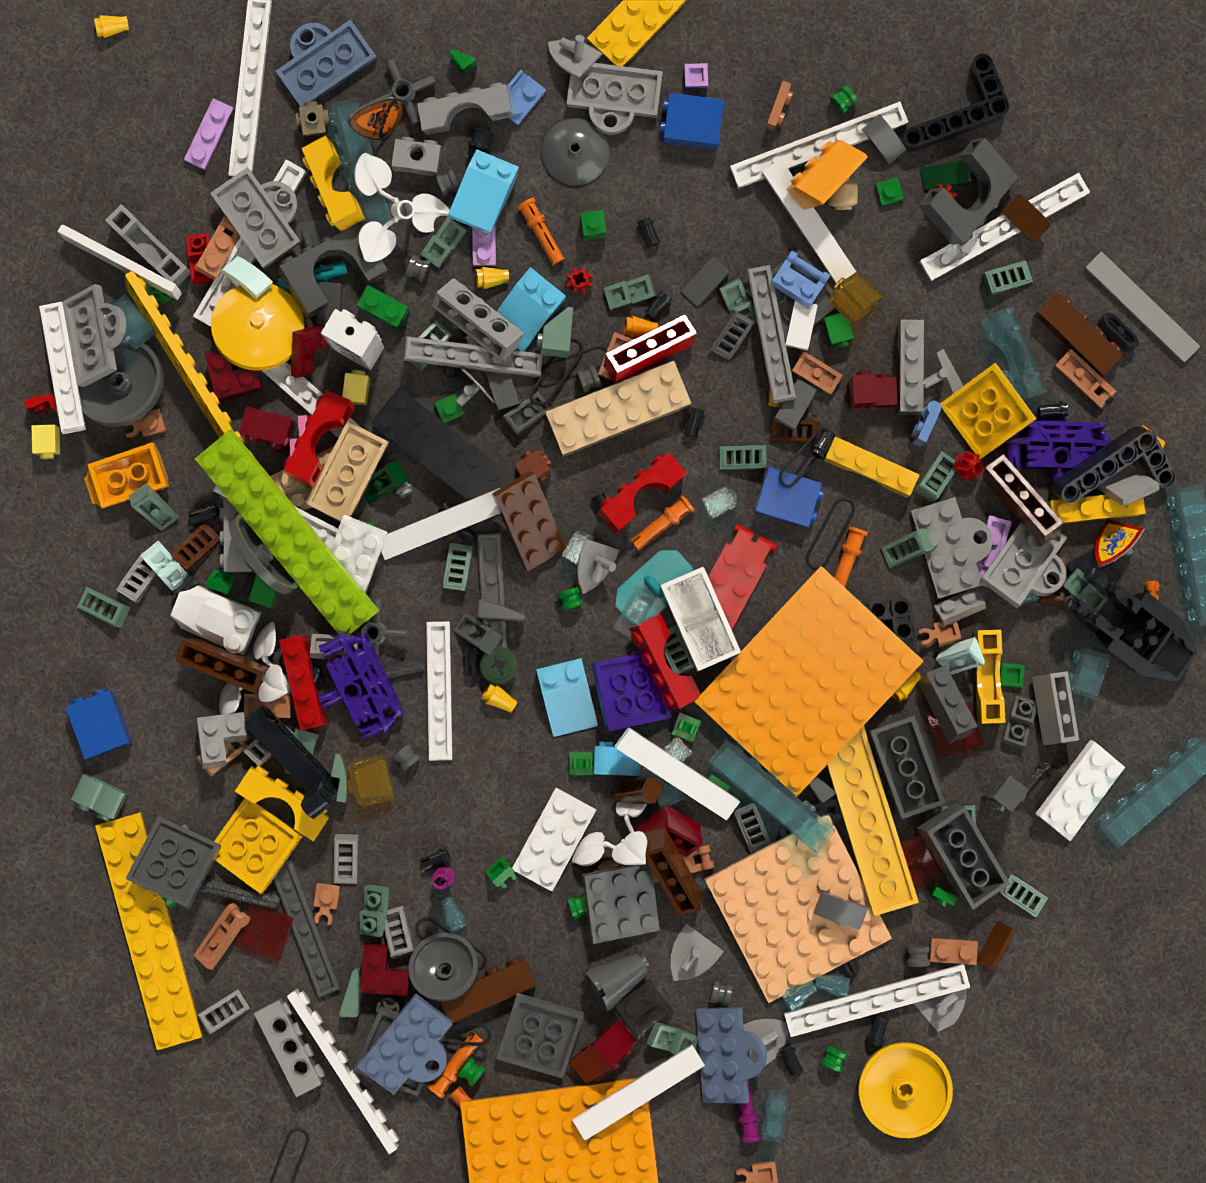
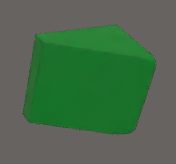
(462, 61)

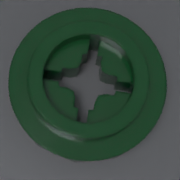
(495, 676)

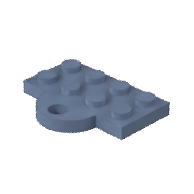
(324, 60)
(408, 1046)
(726, 1055)

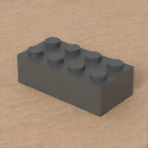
(906, 767)
(963, 856)

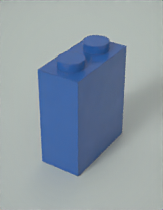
(692, 120)
(791, 504)
(98, 723)

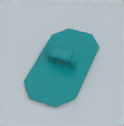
(657, 571)

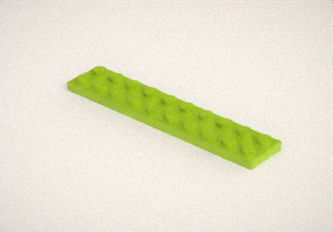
(286, 533)

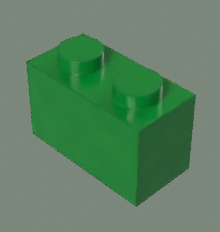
(383, 307)

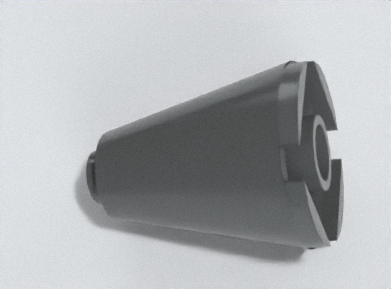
(615, 979)

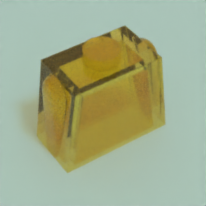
(855, 297)
(371, 781)

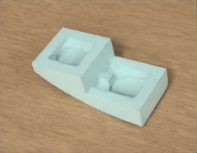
(248, 276)
(165, 565)

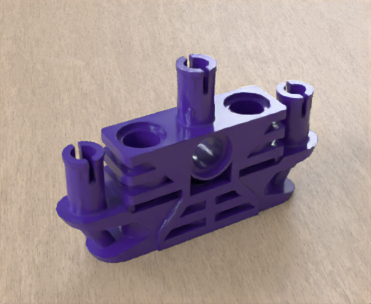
(1056, 433)
(348, 671)

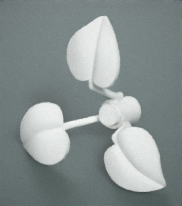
(374, 239)
(275, 682)
(628, 852)

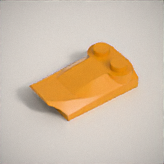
(118, 476)

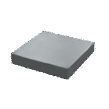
(1128, 486)

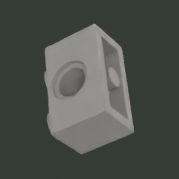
(427, 165)

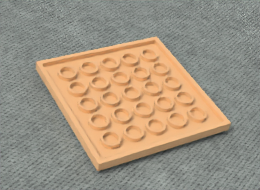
(771, 909)

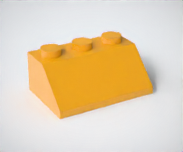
(825, 173)

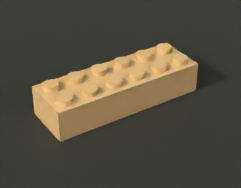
(618, 408)

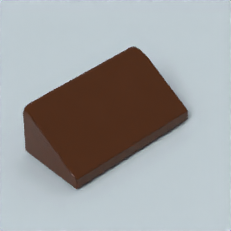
(1026, 218)
(996, 945)

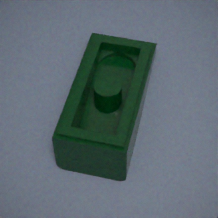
(950, 173)
(385, 481)

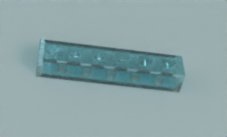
(354, 145)
(1190, 523)
(1156, 794)
(772, 796)

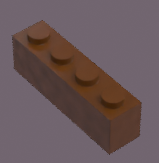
(1078, 334)
(1022, 500)
(221, 664)
(672, 872)
(491, 989)

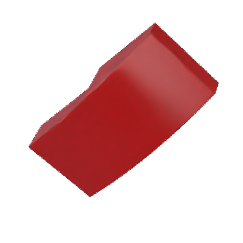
(195, 247)
(40, 403)

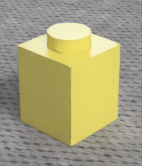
(356, 387)
(46, 441)

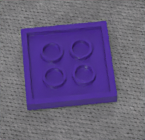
(627, 693)

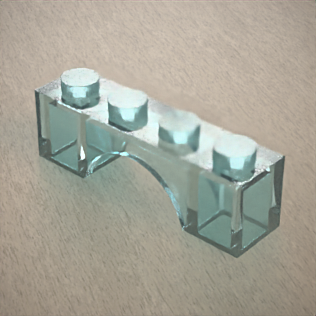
(1007, 334)

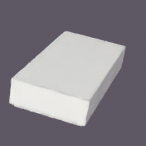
(801, 326)

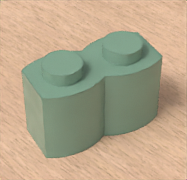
(99, 797)

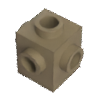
(316, 127)

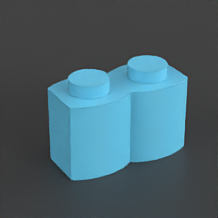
(611, 761)

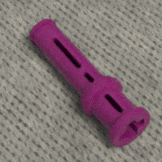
(448, 876)
(748, 1120)

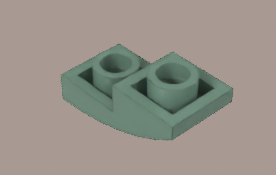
(375, 910)

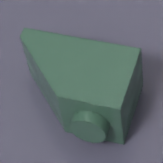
(556, 335)

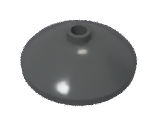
(570, 166)
(436, 955)

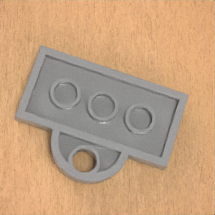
(615, 93)
(259, 215)
(92, 334)
(954, 551)
(1024, 567)

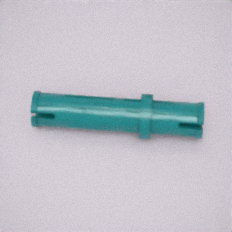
(324, 273)

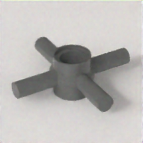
(400, 83)
(383, 631)

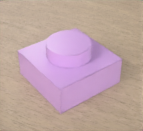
(696, 76)

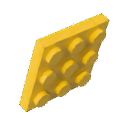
(987, 411)
(255, 845)

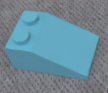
(483, 191)
(531, 305)
(567, 697)

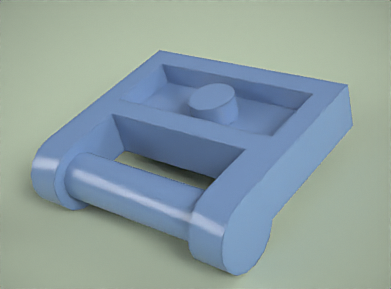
(795, 284)
(923, 429)

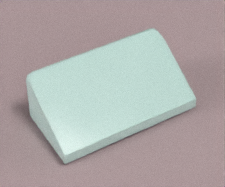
(961, 656)

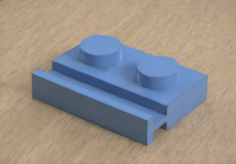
(525, 95)

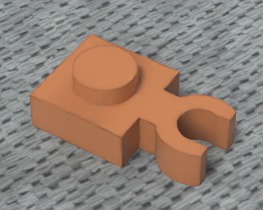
(149, 424)
(942, 634)
(326, 898)
(761, 1173)

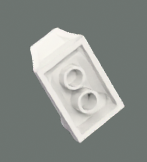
(216, 618)

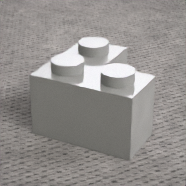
(214, 733)

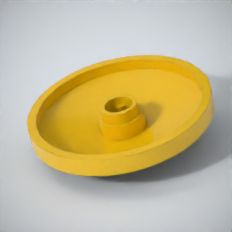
(256, 331)
(905, 1090)

